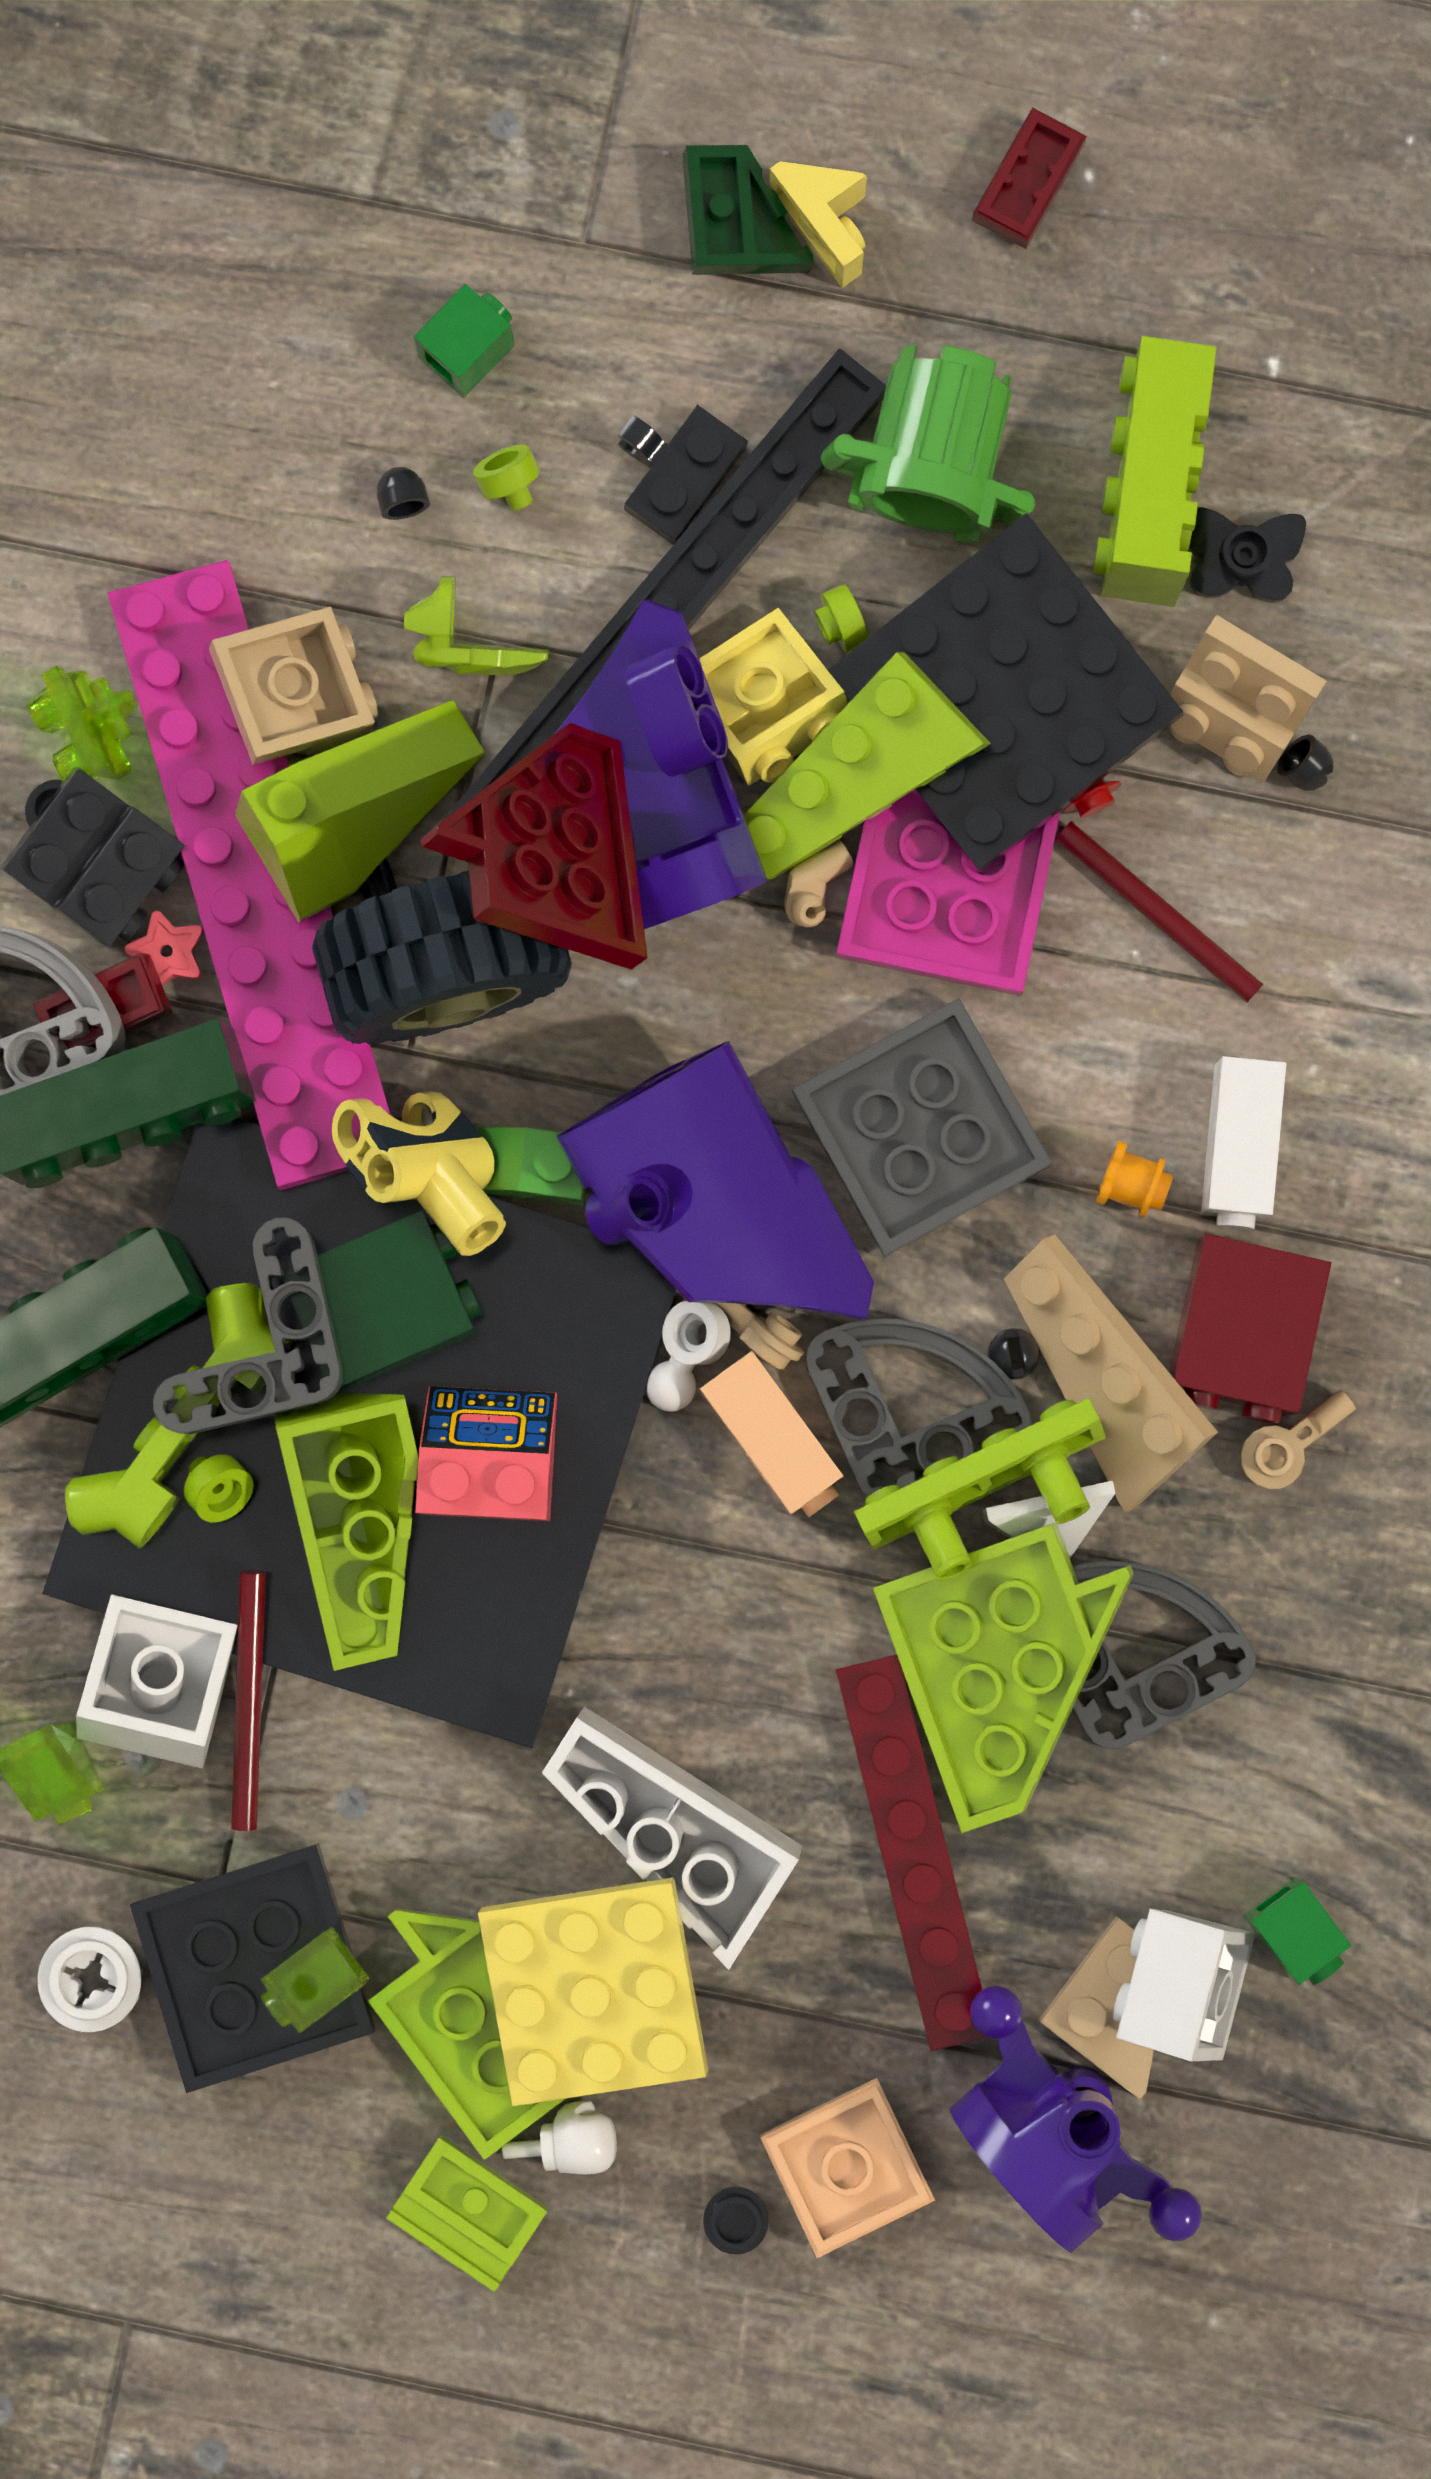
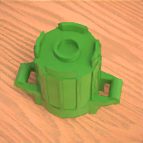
(935, 448)

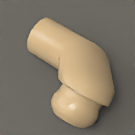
(808, 884)

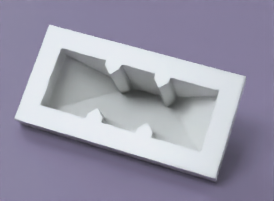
(1033, 1513)

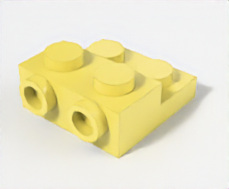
(770, 696)

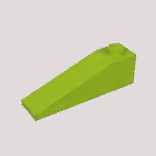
(351, 806)
(353, 1499)

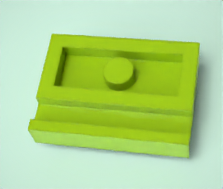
(467, 2213)

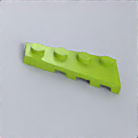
(869, 756)

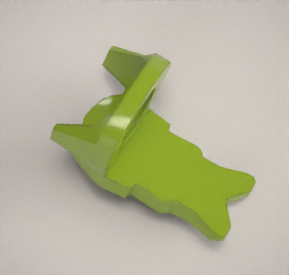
(436, 619)

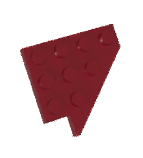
(555, 849)

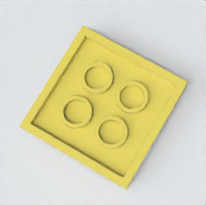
(593, 1992)

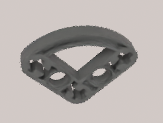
(885, 1439)
(1134, 1691)

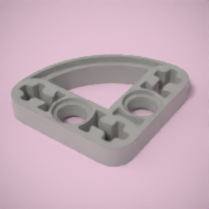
(92, 1005)

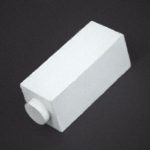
(1243, 1141)

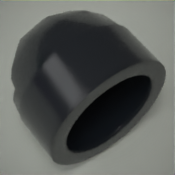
(401, 494)
(1306, 763)
(1000, 1353)

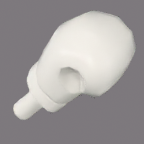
(574, 2144)

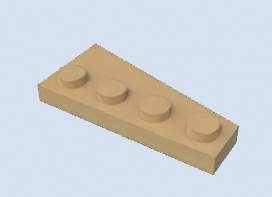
(1100, 1357)

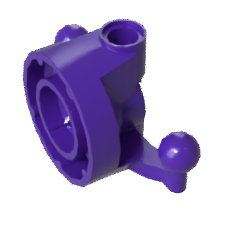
(1046, 2155)

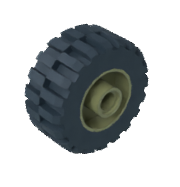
(426, 965)

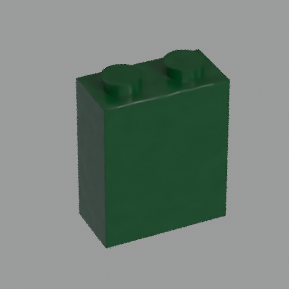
(390, 1298)

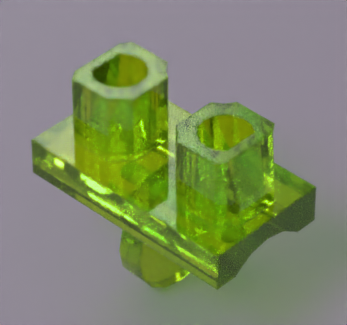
(92, 719)

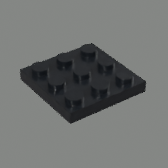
(214, 1947)

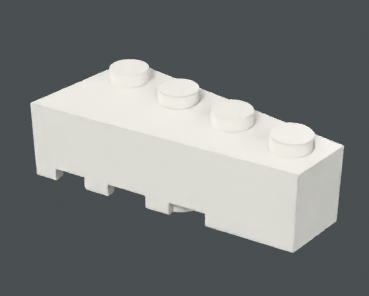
(675, 1827)

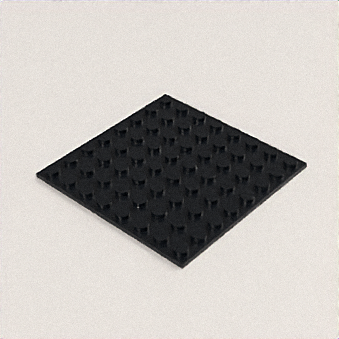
(480, 1594)

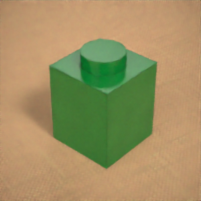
(465, 339)
(1299, 1933)

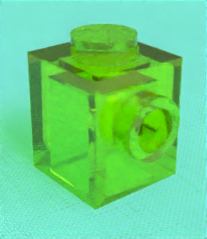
(312, 1981)

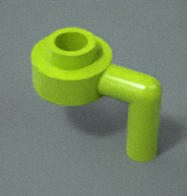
(841, 619)

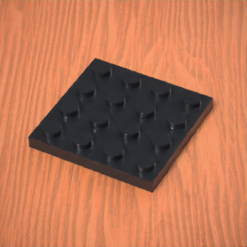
(1035, 673)

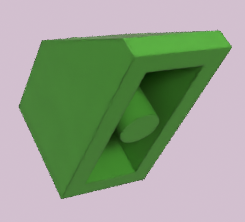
(531, 1166)

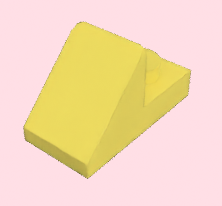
(814, 203)

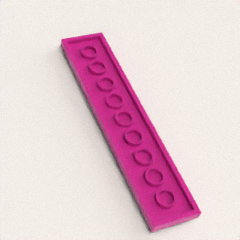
(256, 944)

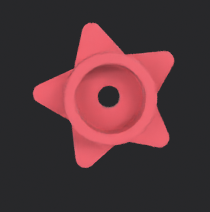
(183, 943)

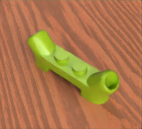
(135, 1498)

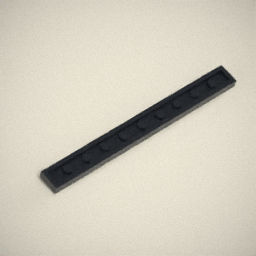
(717, 539)

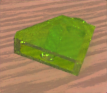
(51, 1772)

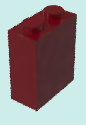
(1249, 1327)

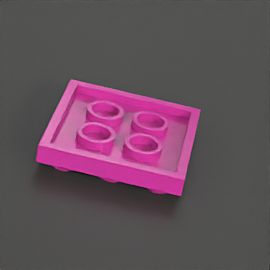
(929, 909)

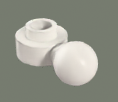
(671, 1382)

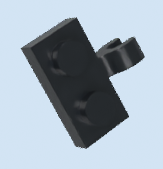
(680, 472)

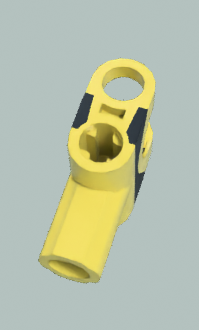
(434, 1163)

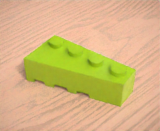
(1157, 471)

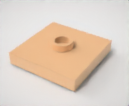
(847, 2167)

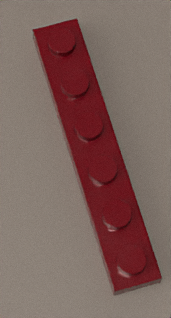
(912, 1848)

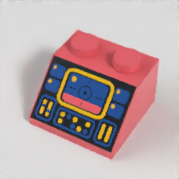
(487, 1454)

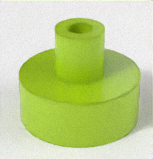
(507, 475)
(217, 1487)

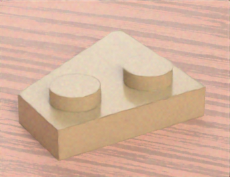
(1085, 2011)

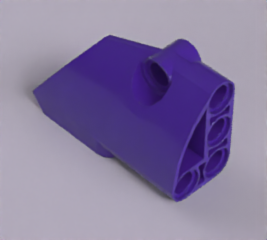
(681, 801)
(713, 1193)

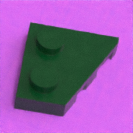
(736, 217)

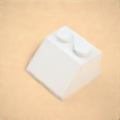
(156, 1681)
(1183, 1985)

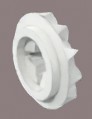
(61, 1990)

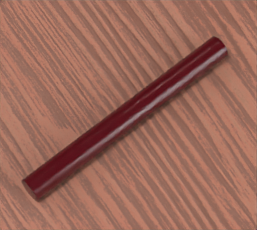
(1159, 911)
(248, 1700)

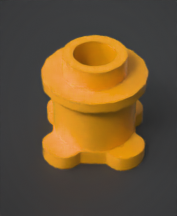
(1134, 1181)

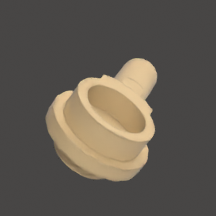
(769, 1338)
(1275, 1455)

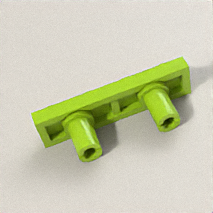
(955, 1483)

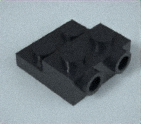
(94, 859)

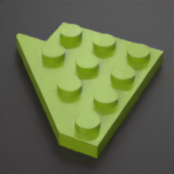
(999, 1663)
(450, 2027)

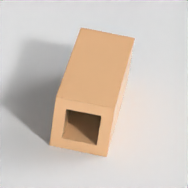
(773, 1436)

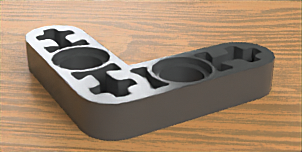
(275, 1367)

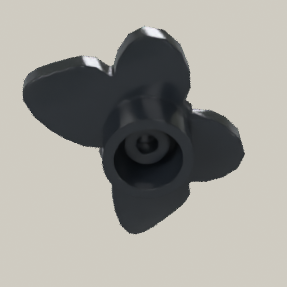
(1245, 555)

